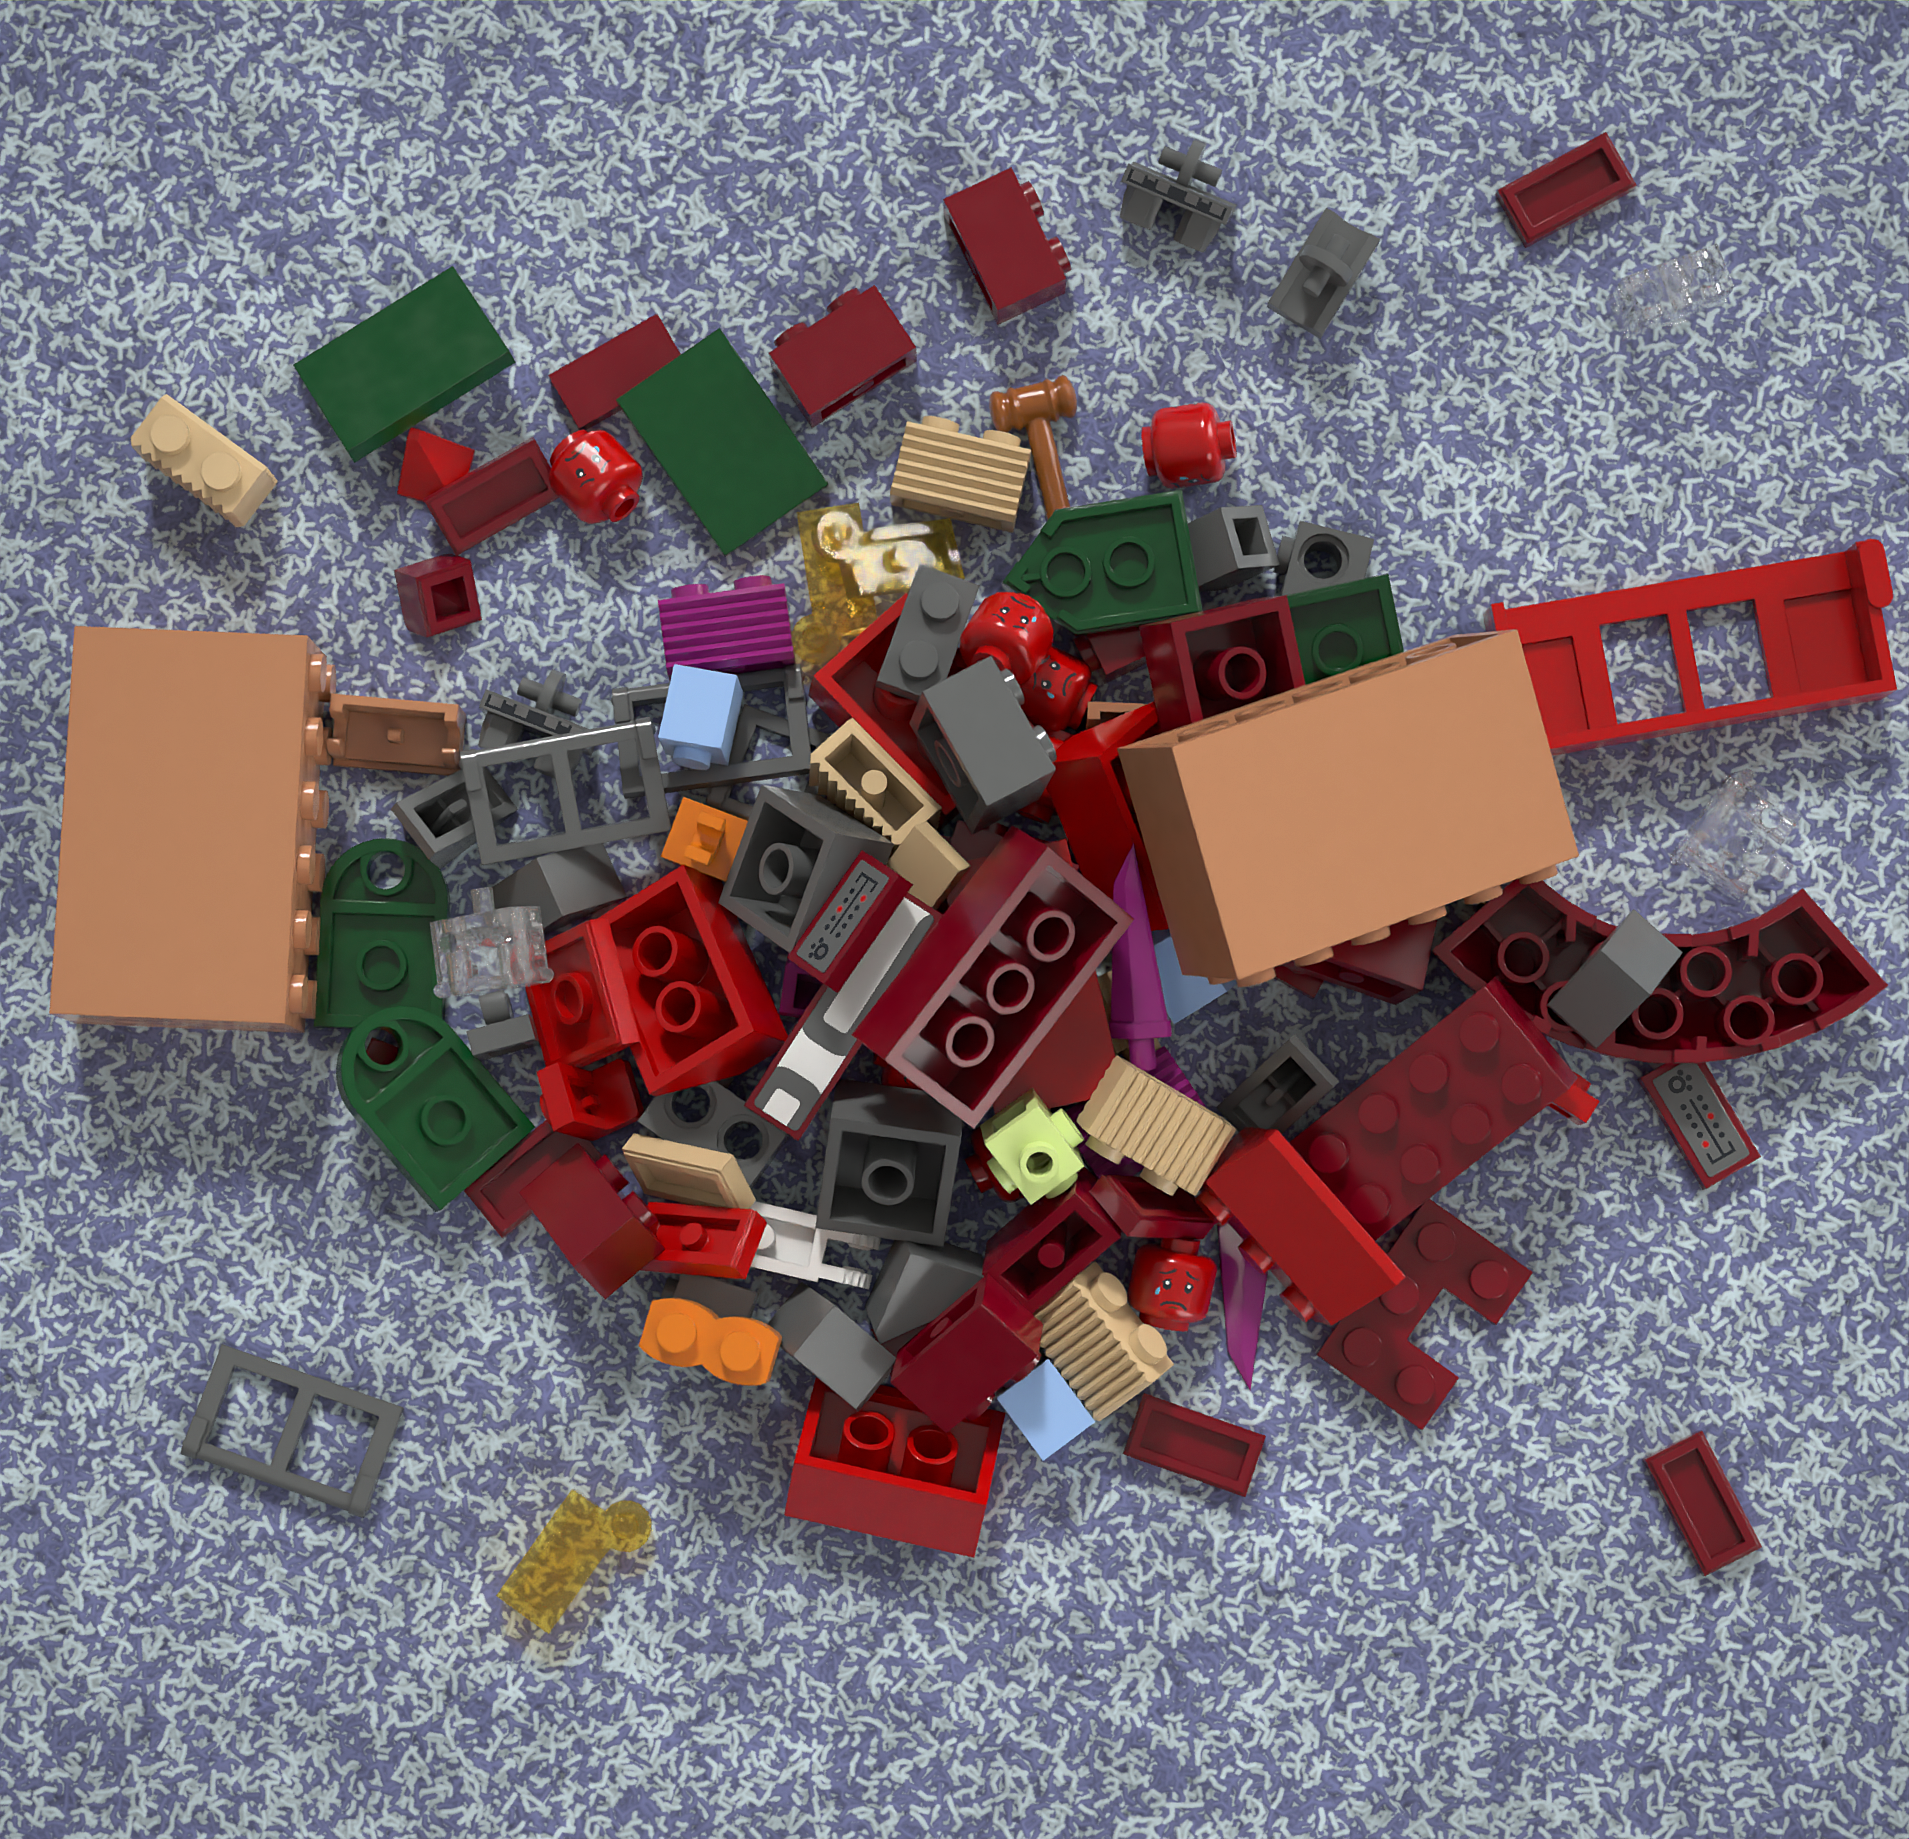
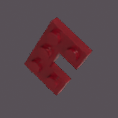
(1434, 1255)

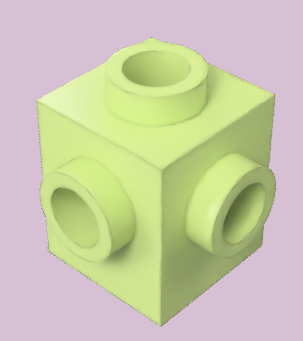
(1033, 1148)

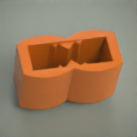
(693, 1335)

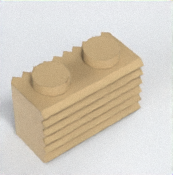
(203, 461)
(960, 473)
(870, 784)
(1154, 1127)
(1100, 1341)

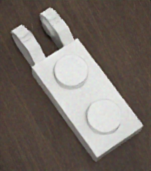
(798, 1248)

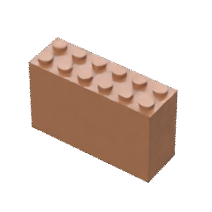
(1349, 807)
(191, 830)

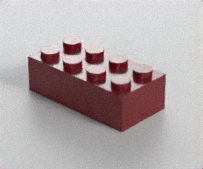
(1221, 659)
(993, 975)
(1434, 1109)

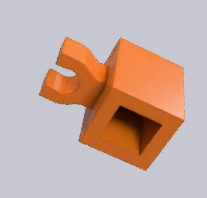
(704, 839)

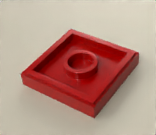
(586, 1004)

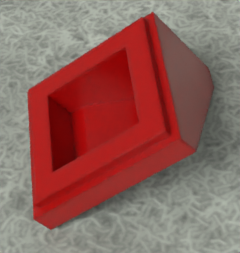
(431, 464)

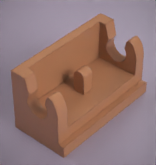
(396, 734)

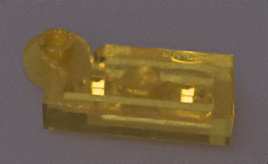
(885, 557)
(820, 634)
(570, 1553)

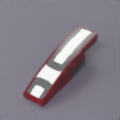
(823, 1038)

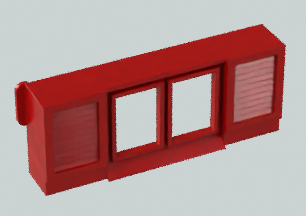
(1814, 625)

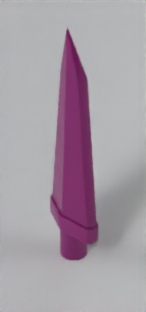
(1136, 989)
(1242, 1301)

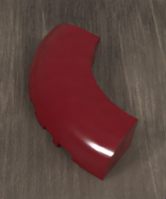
(1718, 1002)

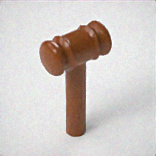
(1034, 408)

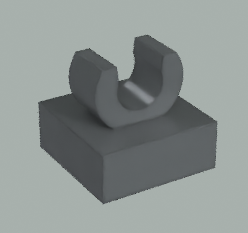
(502, 1031)

